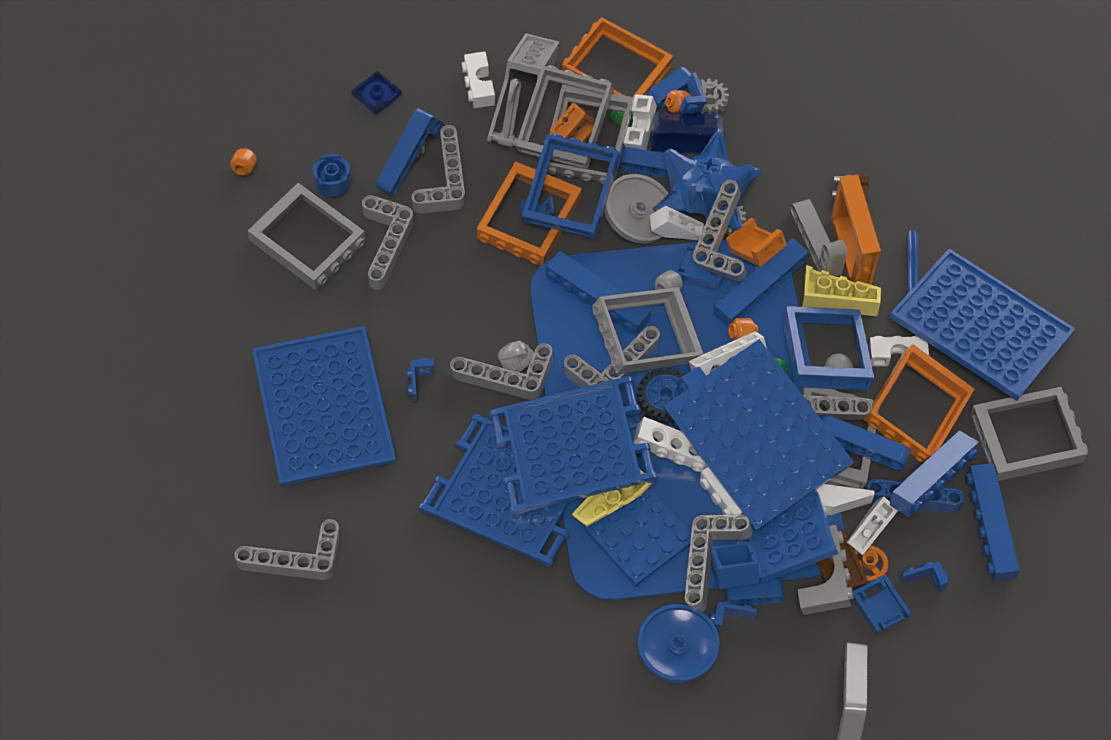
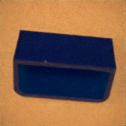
(684, 131)

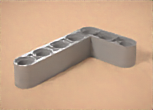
(447, 194)
(396, 224)
(717, 234)
(825, 254)
(584, 369)
(507, 376)
(831, 404)
(703, 554)
(295, 559)
(854, 692)

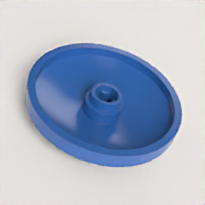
(678, 643)

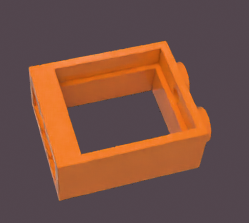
(576, 118)

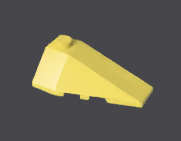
(603, 504)

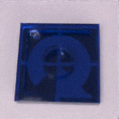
(376, 92)

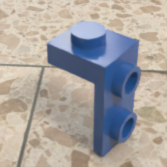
(697, 99)
(419, 367)
(935, 570)
(728, 608)

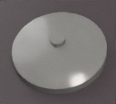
(631, 205)

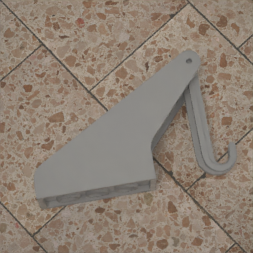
(528, 57)

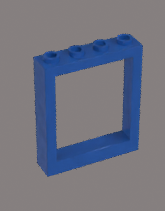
(577, 147)
(827, 377)

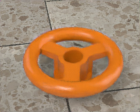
(871, 554)

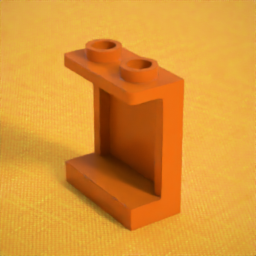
(755, 243)

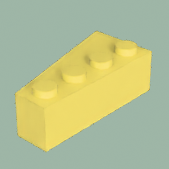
(828, 291)

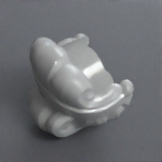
(515, 356)

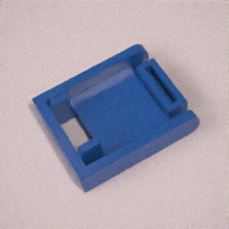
(691, 273)
(883, 608)

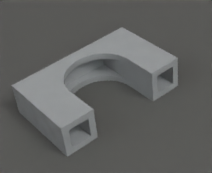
(833, 593)

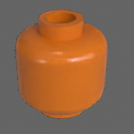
(675, 99)
(243, 161)
(741, 327)

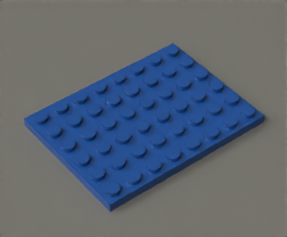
(982, 324)
(323, 406)
(758, 435)

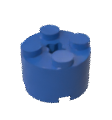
(332, 175)

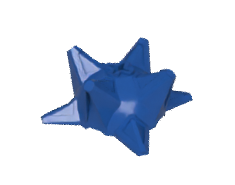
(699, 179)

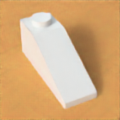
(674, 224)
(839, 498)
(871, 525)

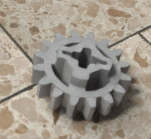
(712, 91)

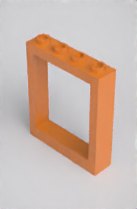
(626, 39)
(855, 228)
(516, 246)
(941, 378)

